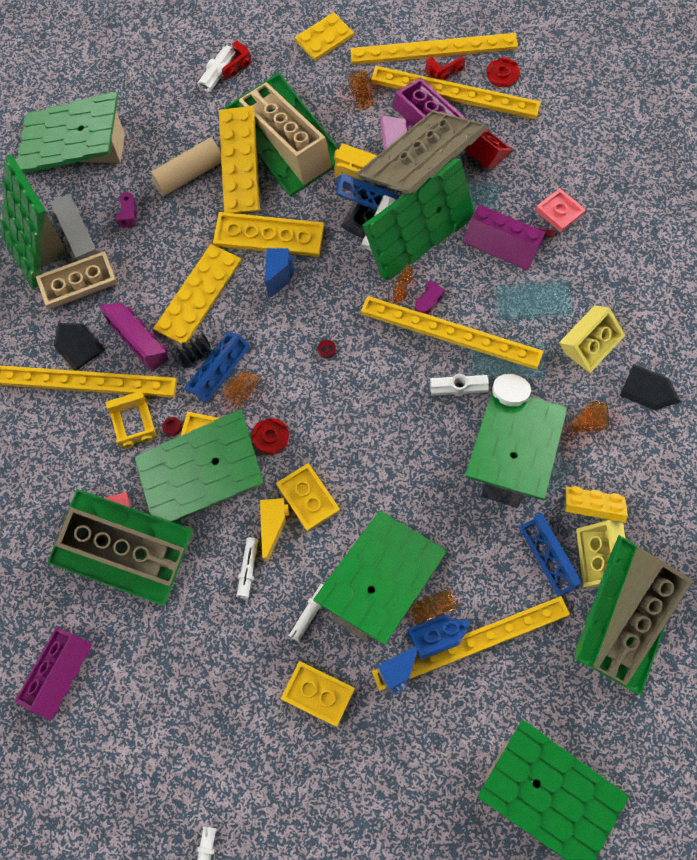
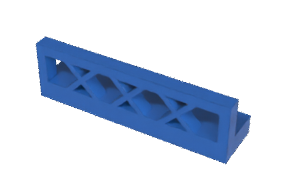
(357, 187)
(218, 366)
(557, 552)

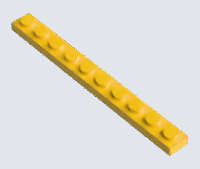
(434, 48)
(460, 93)
(452, 332)
(87, 381)
(489, 636)

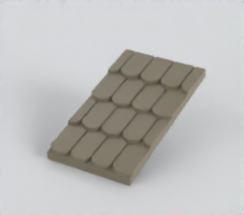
(421, 152)

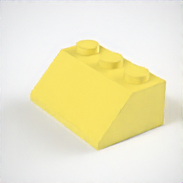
(592, 338)
(595, 547)

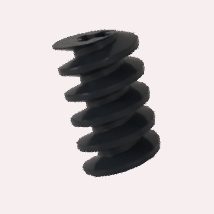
(192, 350)

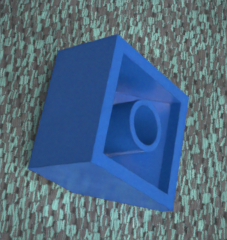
(278, 269)
(397, 671)

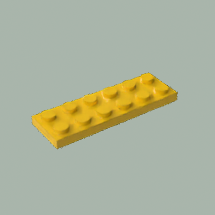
(239, 160)
(262, 232)
(197, 294)

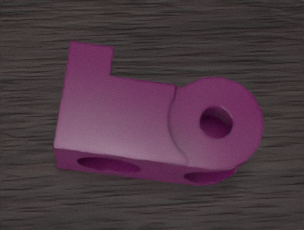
(128, 214)
(430, 299)

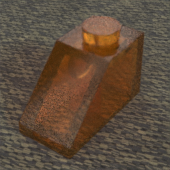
(360, 89)
(240, 387)
(592, 418)

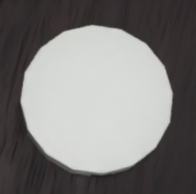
(511, 389)

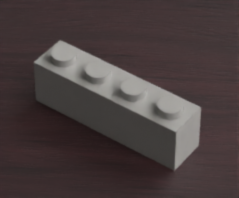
(73, 227)

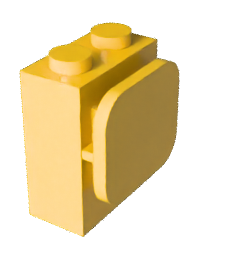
(350, 160)

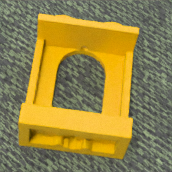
(124, 403)

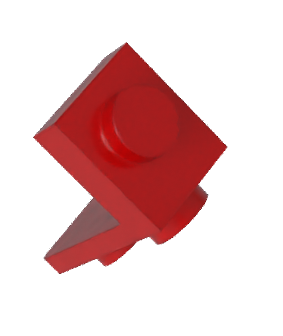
(242, 61)
(443, 73)

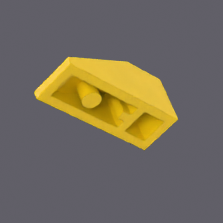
(273, 519)

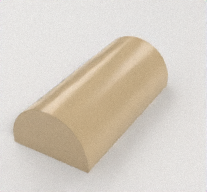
(186, 167)
(76, 280)

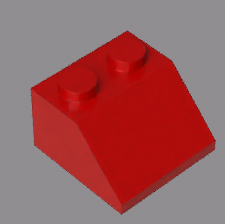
(488, 150)

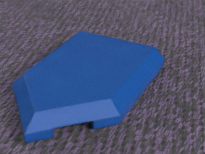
(437, 635)

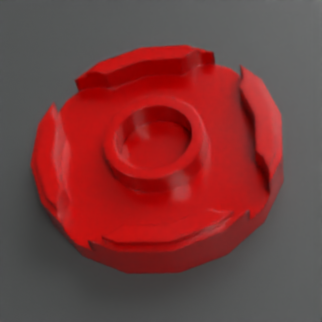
(502, 77)
(266, 440)

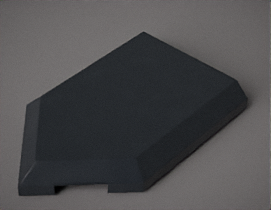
(76, 344)
(649, 389)

